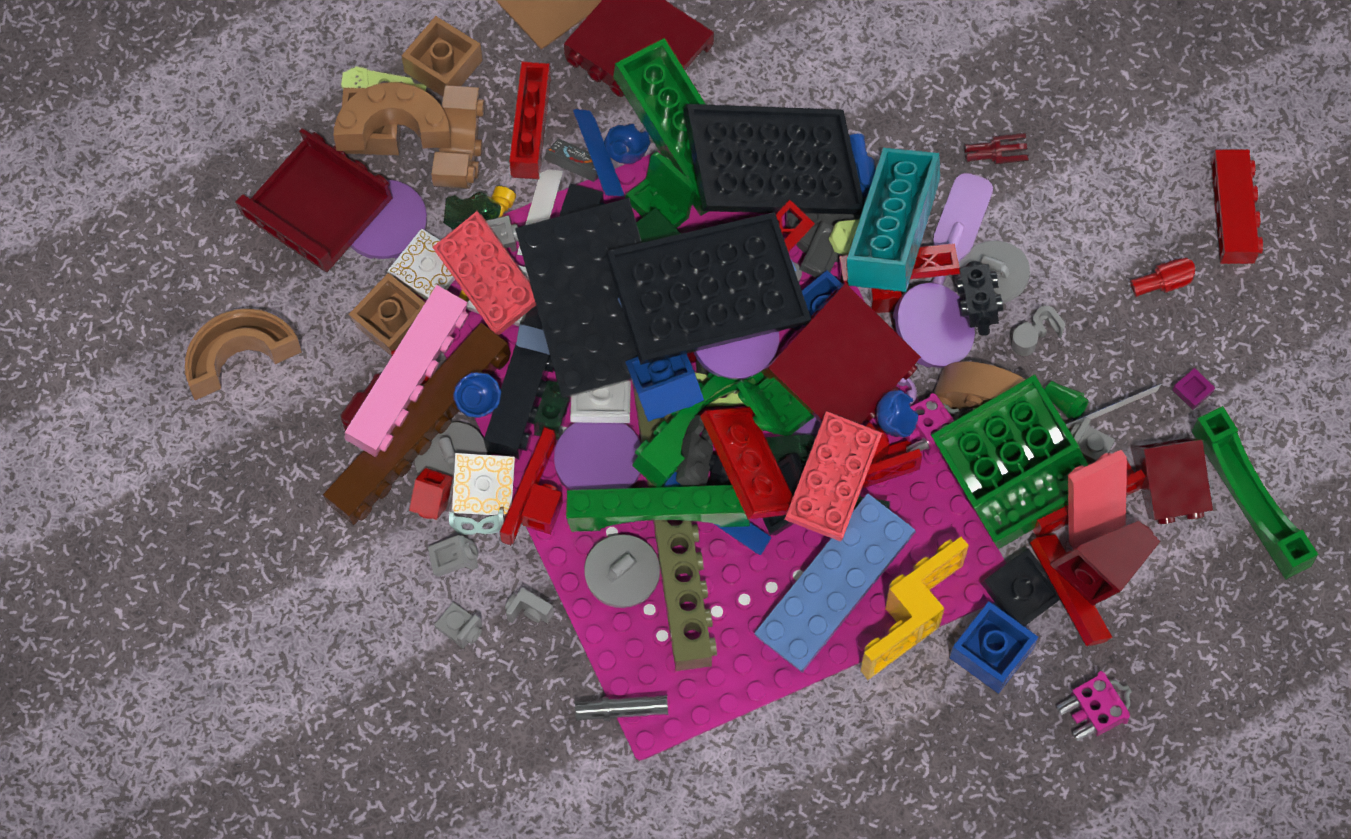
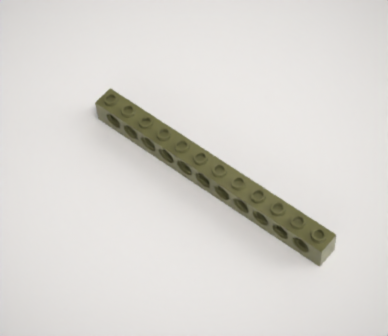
(686, 652)

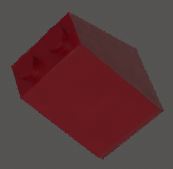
(1174, 479)
(1108, 562)

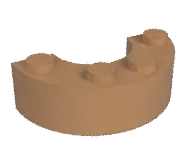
(388, 105)
(457, 165)
(231, 334)
(973, 384)

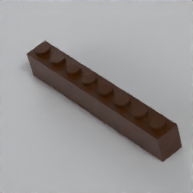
(431, 414)

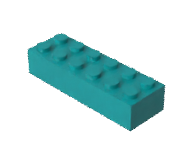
(893, 219)

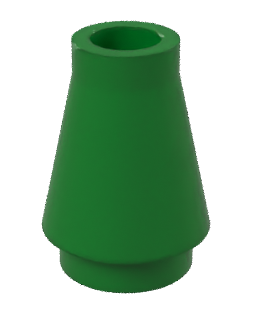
(1067, 400)

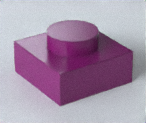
(1193, 389)

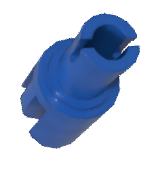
(864, 163)

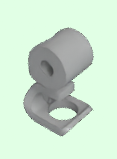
(1026, 335)

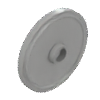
(1007, 261)
(456, 439)
(622, 571)

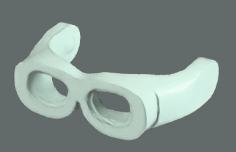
(457, 522)

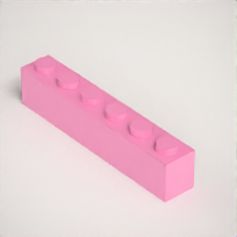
(406, 371)

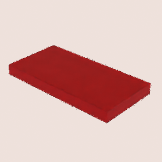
(748, 462)

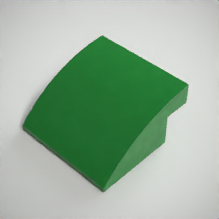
(1012, 459)

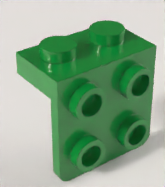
(665, 190)
(773, 406)

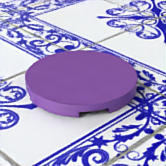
(394, 225)
(933, 325)
(740, 358)
(597, 456)

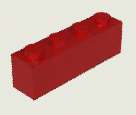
(530, 120)
(1235, 206)

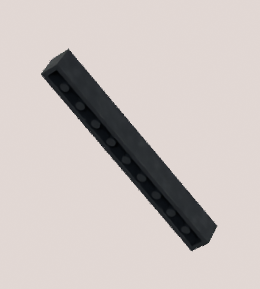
(528, 368)

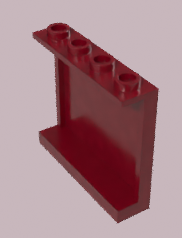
(627, 26)
(317, 201)
(843, 359)

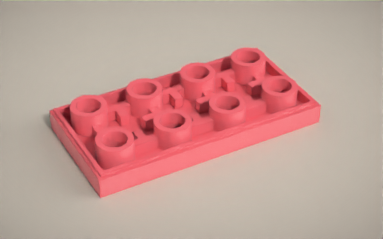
(486, 273)
(833, 476)
(1097, 498)

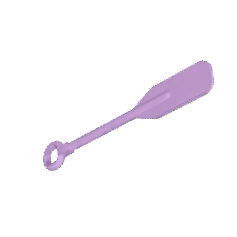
(959, 225)

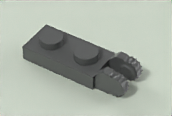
(697, 455)

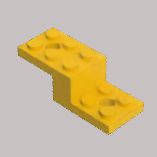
(914, 607)

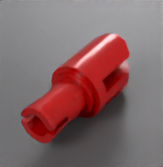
(1165, 277)

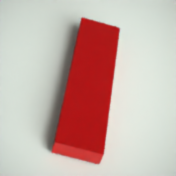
(532, 475)
(1083, 614)

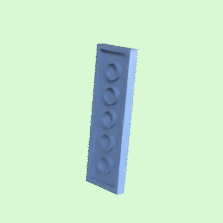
(834, 583)

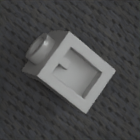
(504, 231)
(1091, 441)
(453, 555)
(535, 607)
(459, 625)

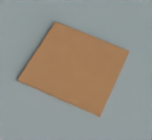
(547, 19)

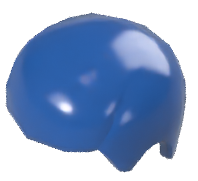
(622, 136)
(477, 394)
(895, 414)

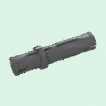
(616, 708)

